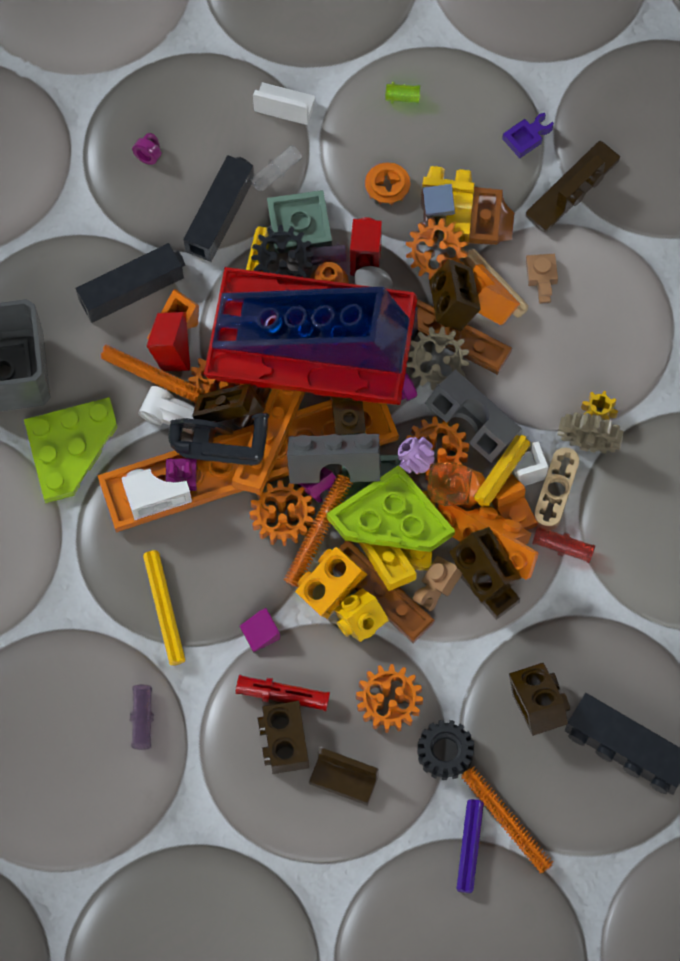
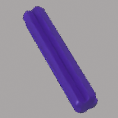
(470, 846)

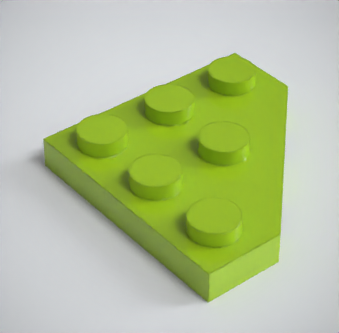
(68, 445)
(392, 515)

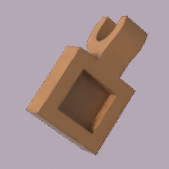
(543, 274)
(438, 580)

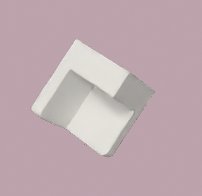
(532, 466)

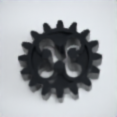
(281, 239)

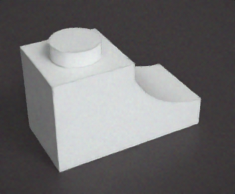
(151, 495)

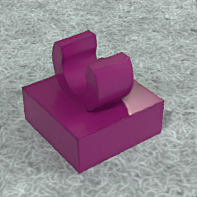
(182, 470)
(315, 489)

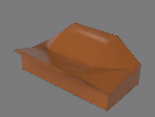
(490, 218)

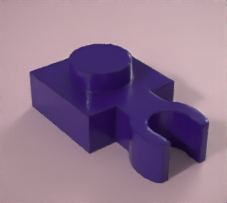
(525, 136)

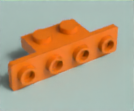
(508, 533)

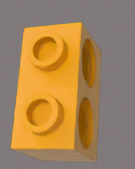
(336, 587)

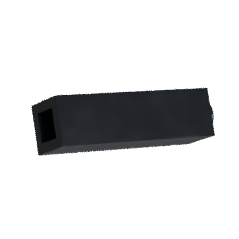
(219, 208)
(130, 282)

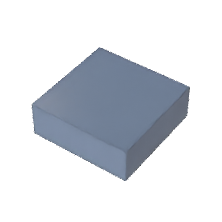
(439, 200)

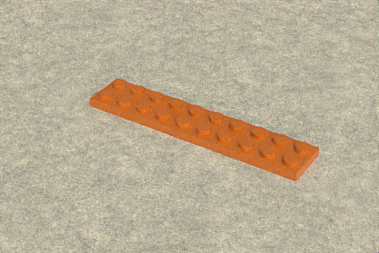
(215, 478)

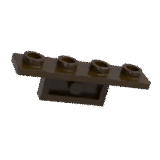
(572, 186)

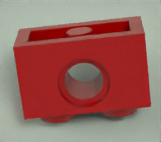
(365, 244)

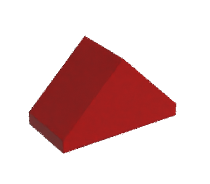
(169, 341)

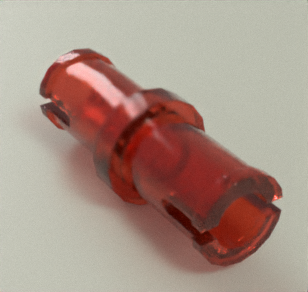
(563, 544)

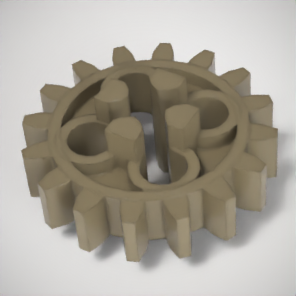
(441, 341)
(590, 432)

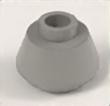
(373, 277)

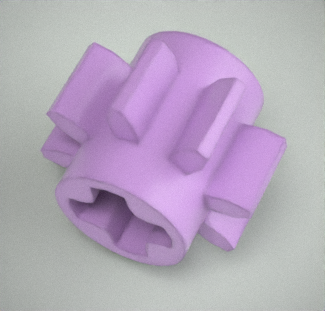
(415, 455)

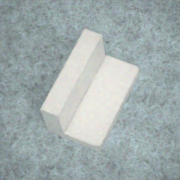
(283, 103)

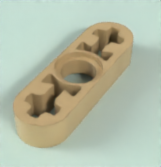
(554, 467)

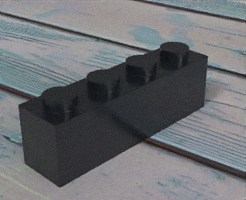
(626, 742)

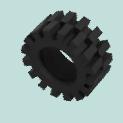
(445, 731)

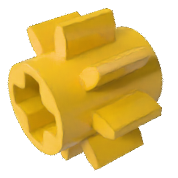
(603, 402)

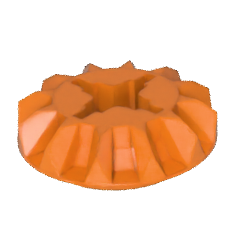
(395, 174)

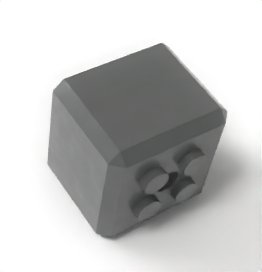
(24, 351)

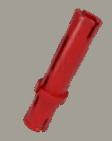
(281, 692)

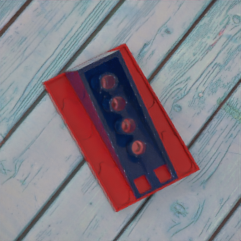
(311, 336)

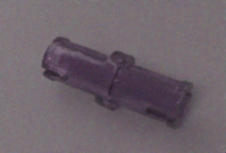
(141, 717)

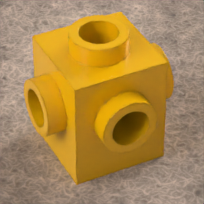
(360, 615)

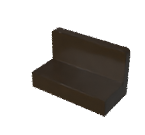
(228, 404)
(344, 776)

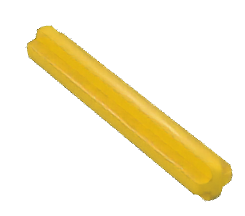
(164, 608)

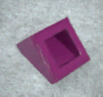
(260, 630)

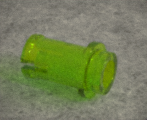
(402, 93)

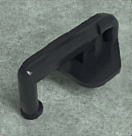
(204, 449)

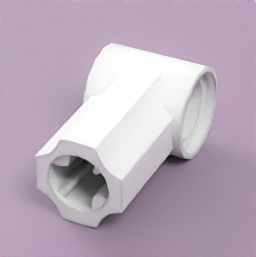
(162, 408)

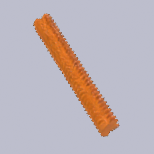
(150, 373)
(317, 530)
(506, 820)

